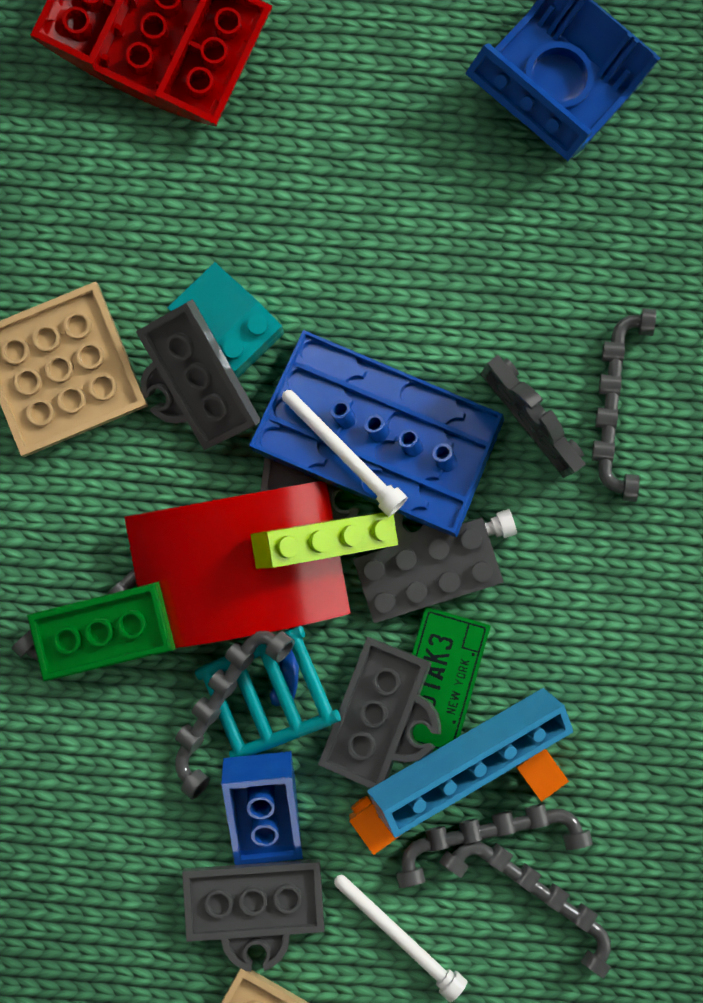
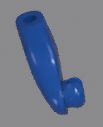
(291, 674)

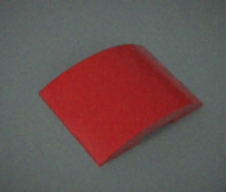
(159, 51)
(210, 571)

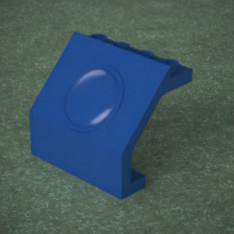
(564, 71)

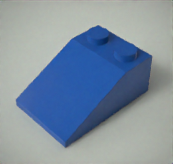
(262, 808)

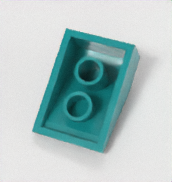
(233, 316)

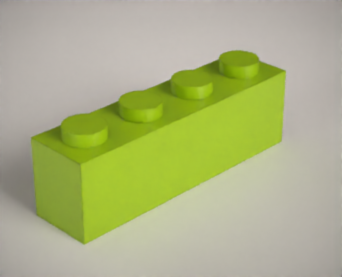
(323, 540)

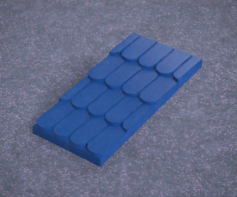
(395, 423)

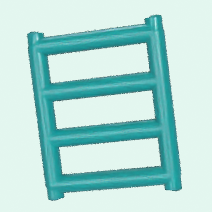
(297, 727)

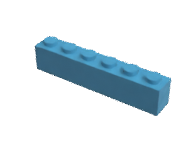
(470, 761)

